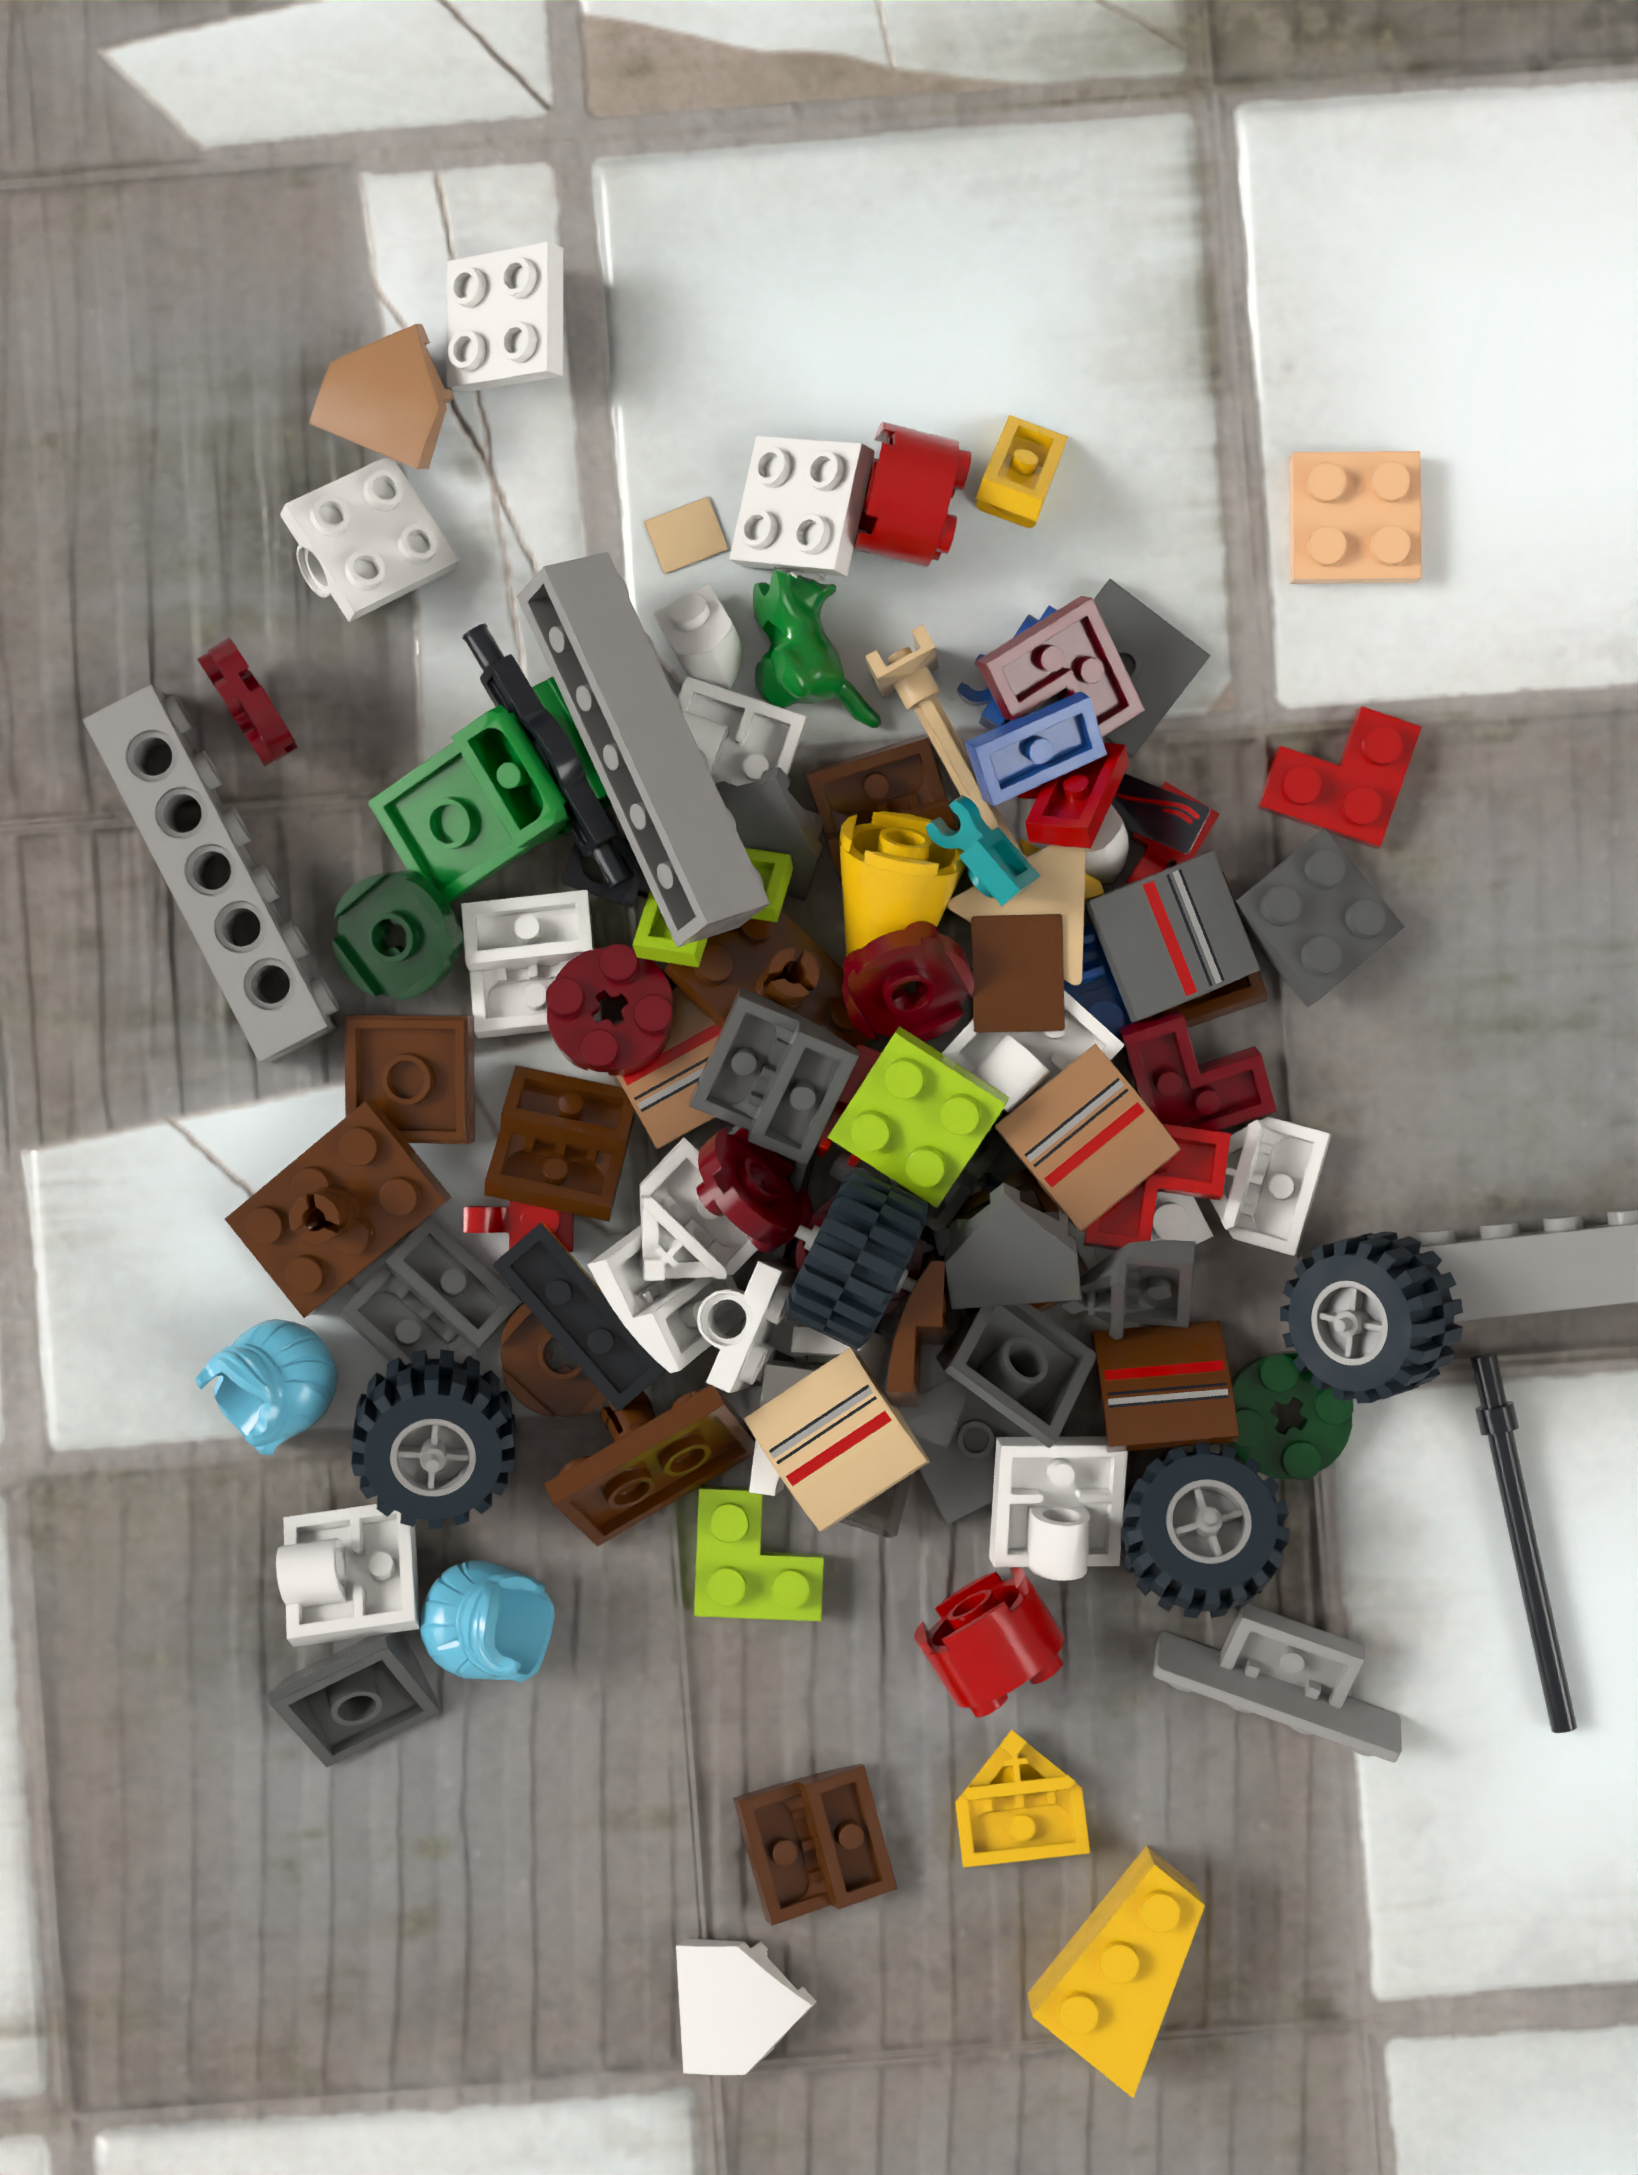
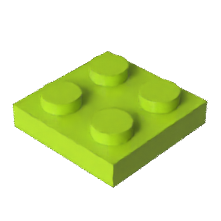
(918, 1117)

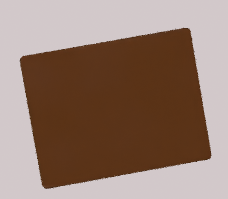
(1018, 973)

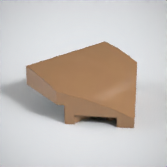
(386, 398)

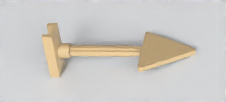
(1060, 868)

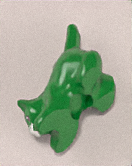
(801, 658)

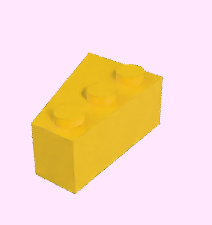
(1121, 1970)

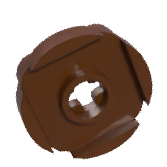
(532, 1377)

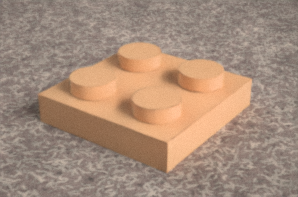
(1355, 517)

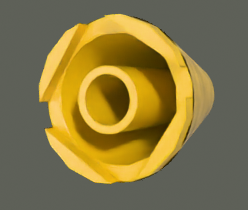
(893, 876)

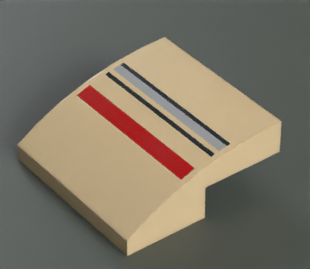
(836, 1440)

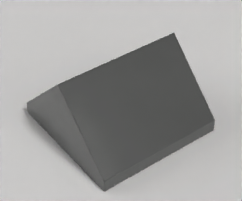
(1019, 1366)
(356, 1697)

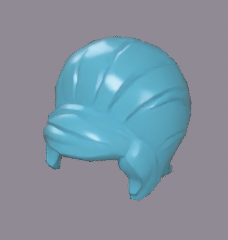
(273, 1382)
(487, 1622)

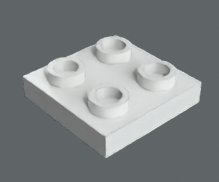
(505, 317)
(802, 506)
(367, 539)
(739, 732)
(1028, 1060)
(745, 1356)
(1057, 1505)
(347, 1575)

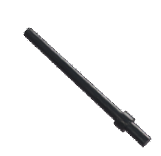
(1498, 1420)

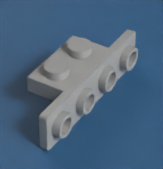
(1286, 1676)

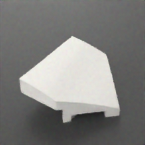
(1271, 1183)
(678, 1231)
(732, 2005)

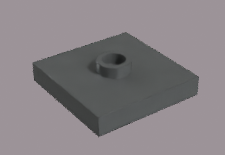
(1155, 657)
(964, 1473)

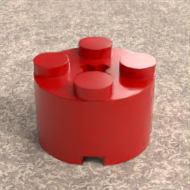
(911, 495)
(992, 1641)

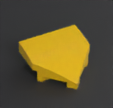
(1020, 1809)

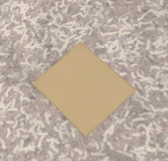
(686, 535)

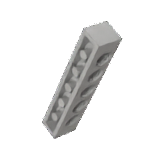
(124, 738)

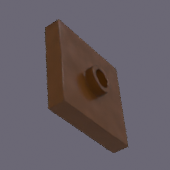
(415, 1072)

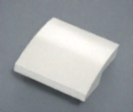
(517, 952)
(662, 1311)

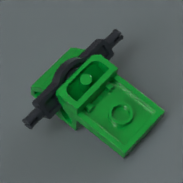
(501, 787)

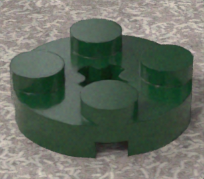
(430, 930)
(1297, 1451)

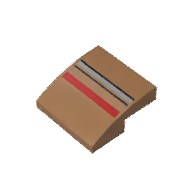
(665, 1086)
(1087, 1138)

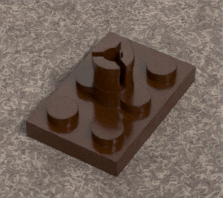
(774, 962)
(338, 1208)
(650, 1461)

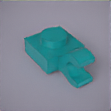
(991, 857)

